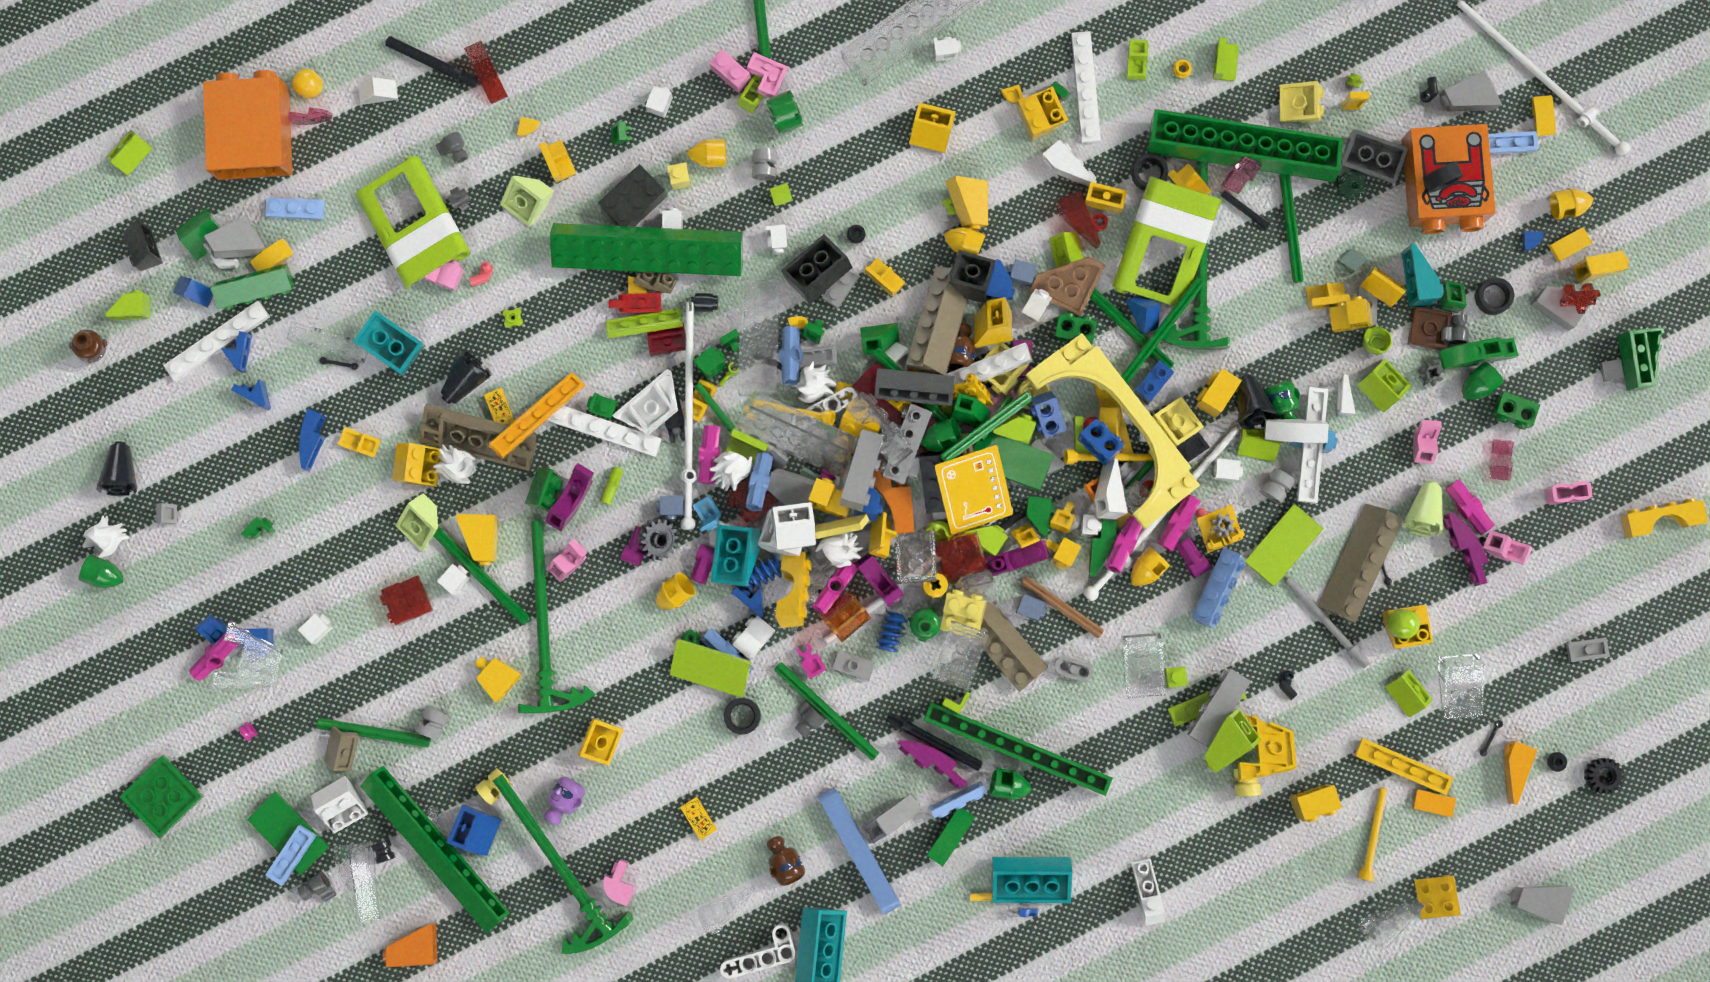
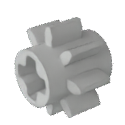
(1224, 530)

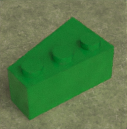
(1640, 357)

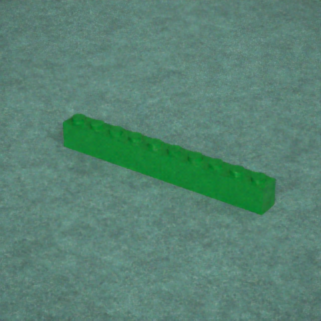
(1018, 749)
(434, 849)

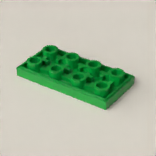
(1019, 461)
(277, 823)

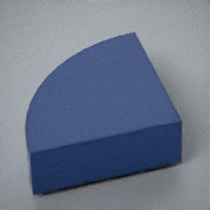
(1531, 239)
(1025, 912)

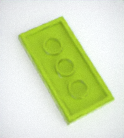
(1283, 545)
(710, 668)

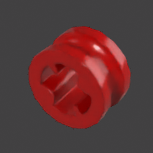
(1104, 221)

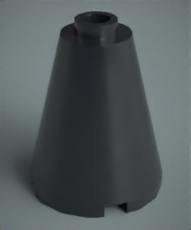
(464, 378)
(1253, 404)
(118, 471)

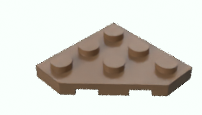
(1070, 283)

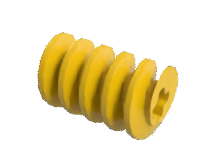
(937, 593)

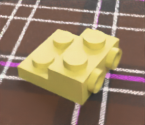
(1301, 102)
(1006, 381)
(1178, 421)
(963, 609)

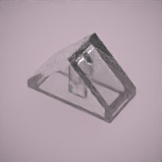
(981, 584)

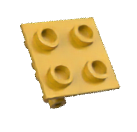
(973, 388)
(1211, 541)
(1438, 897)

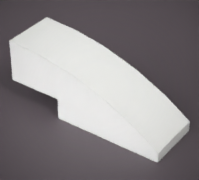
(1296, 430)

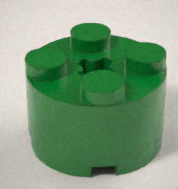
(785, 112)

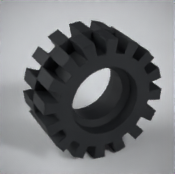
(1616, 775)

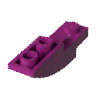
(1464, 539)
(1017, 558)
(926, 755)

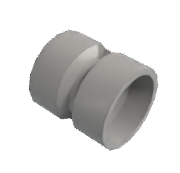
(764, 164)
(1277, 486)
(432, 722)

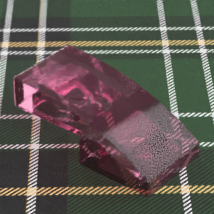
(314, 116)
(1240, 174)
(1501, 458)

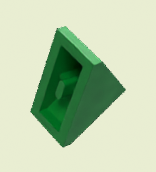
(1453, 297)

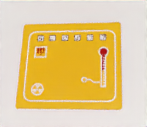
(974, 489)

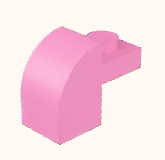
(1425, 441)
(1507, 549)
(567, 561)
(616, 888)

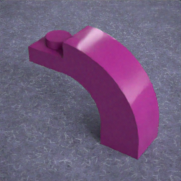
(571, 498)
(879, 579)

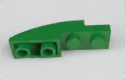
(1478, 352)

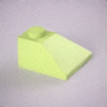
(526, 198)
(419, 521)

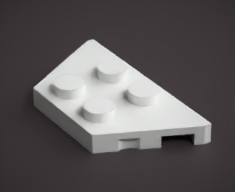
(651, 405)

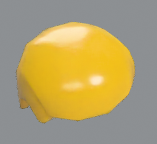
(307, 83)

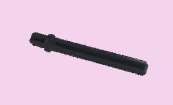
(431, 61)
(933, 741)

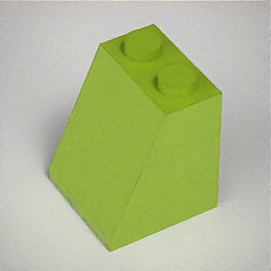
(1231, 741)

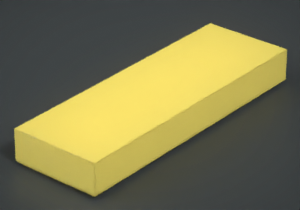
(840, 526)

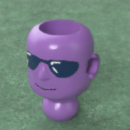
(563, 798)

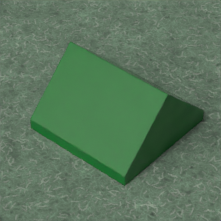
(193, 231)

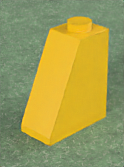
(970, 201)
(1601, 266)
(480, 535)

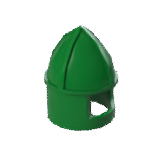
(1481, 382)
(941, 435)
(100, 572)
(1008, 784)

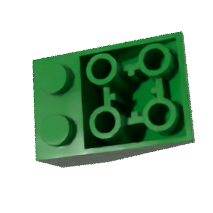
(544, 488)

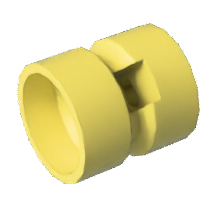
(1246, 788)
(488, 789)

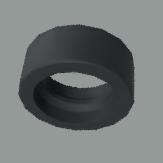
(1150, 157)
(1443, 177)
(1507, 289)
(742, 701)

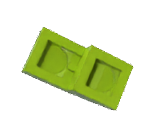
(1137, 59)

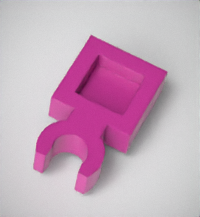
(812, 664)

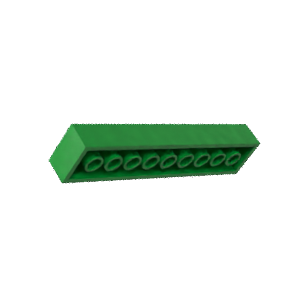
(1230, 141)
(646, 249)

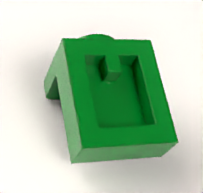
(602, 406)
(255, 528)

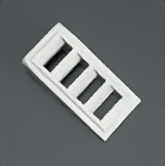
(1345, 403)

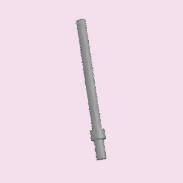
(1352, 650)

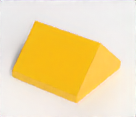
(1383, 286)
(600, 741)

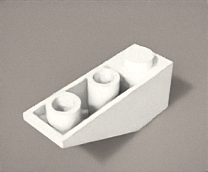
(1065, 164)
(1109, 494)
(1148, 892)

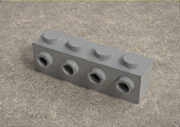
(913, 428)
(861, 471)
(1218, 707)

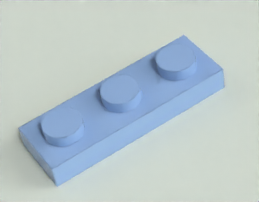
(1513, 142)
(295, 208)
(958, 800)
(291, 855)

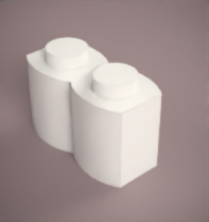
(753, 637)

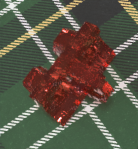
(1579, 299)

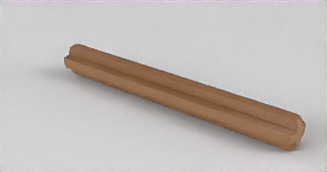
(1062, 607)

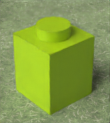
(1175, 677)

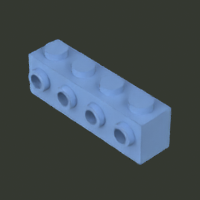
(1218, 588)

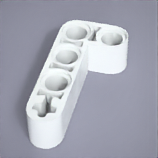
(756, 956)

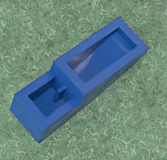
(310, 439)

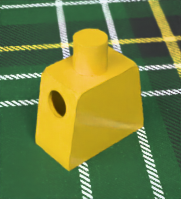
(496, 677)

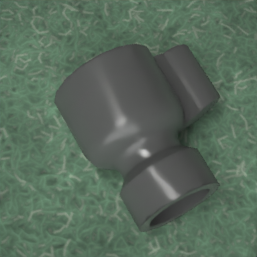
(453, 144)
(1458, 333)
(811, 719)
(318, 885)

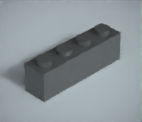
(914, 387)

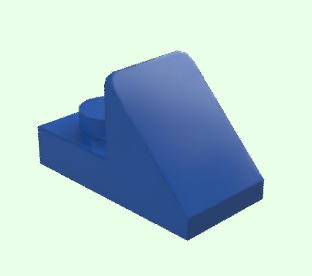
(239, 356)
(258, 395)
(754, 603)
(211, 629)

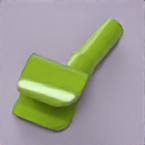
(730, 373)

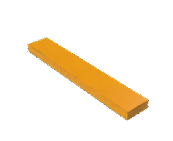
(536, 415)

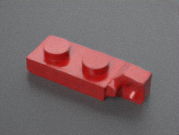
(637, 302)

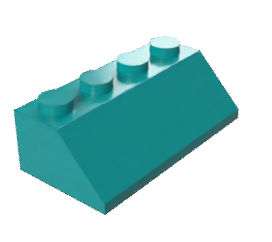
(1031, 879)
(820, 945)

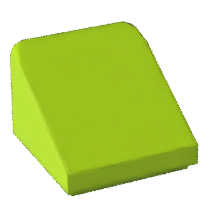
(781, 194)

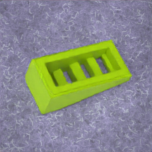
(747, 101)

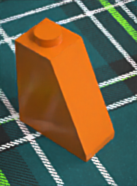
(414, 949)

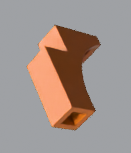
(899, 501)

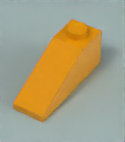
(1517, 766)

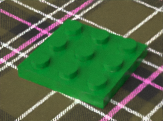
(161, 796)

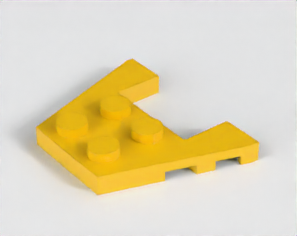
(1274, 752)

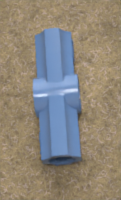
(790, 355)
(759, 481)
(716, 642)

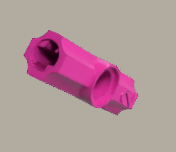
(708, 452)
(1469, 507)
(1178, 522)
(1124, 545)
(828, 596)
(212, 659)

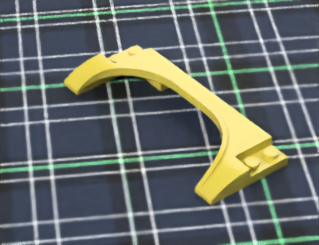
(1172, 473)

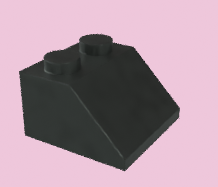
(142, 246)
(972, 275)

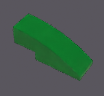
(1101, 546)
(950, 836)

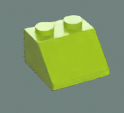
(1384, 385)

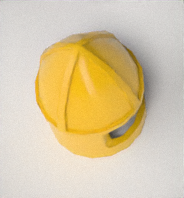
(709, 153)
(1569, 203)
(965, 240)
(1148, 568)
(675, 592)

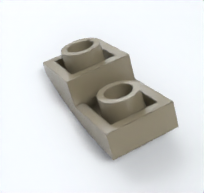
(660, 283)

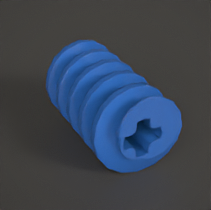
(764, 571)
(891, 631)

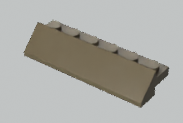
(937, 325)
(472, 435)
(1360, 562)
(1009, 649)

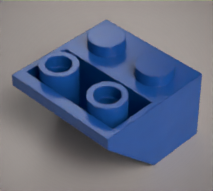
(474, 830)

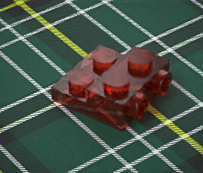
(738, 499)
(961, 555)
(406, 601)

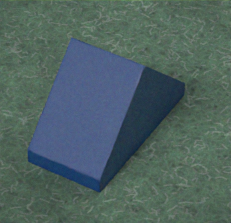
(193, 291)
(1145, 312)

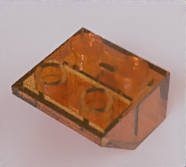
(845, 616)

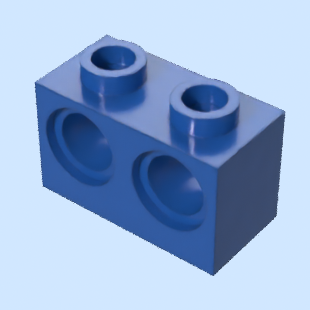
(1153, 382)
(1049, 413)
(1096, 445)

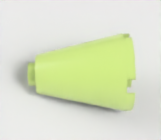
(1426, 511)

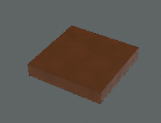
(1427, 326)

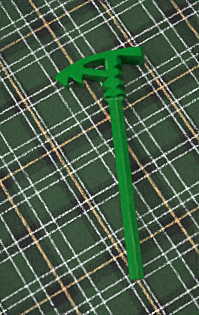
(1201, 310)
(545, 704)
(587, 904)

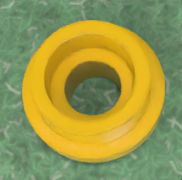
(1185, 64)

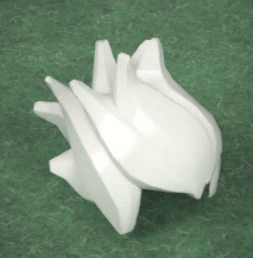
(814, 383)
(455, 465)
(731, 469)
(104, 537)
(840, 549)

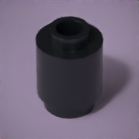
(705, 302)

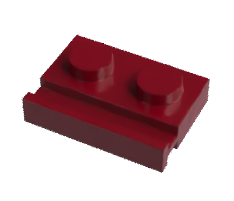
(667, 340)

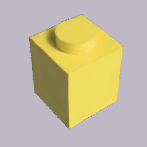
(679, 176)

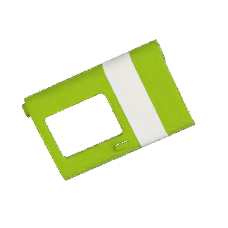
(1173, 215)
(427, 241)

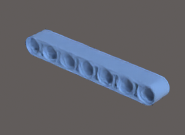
(859, 850)

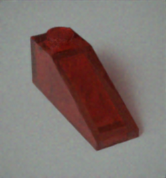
(486, 72)
(1077, 216)

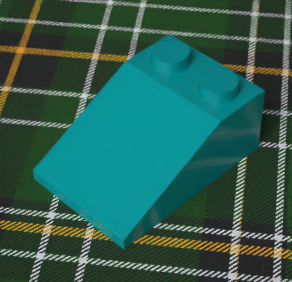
(1421, 281)
(389, 343)
(735, 554)

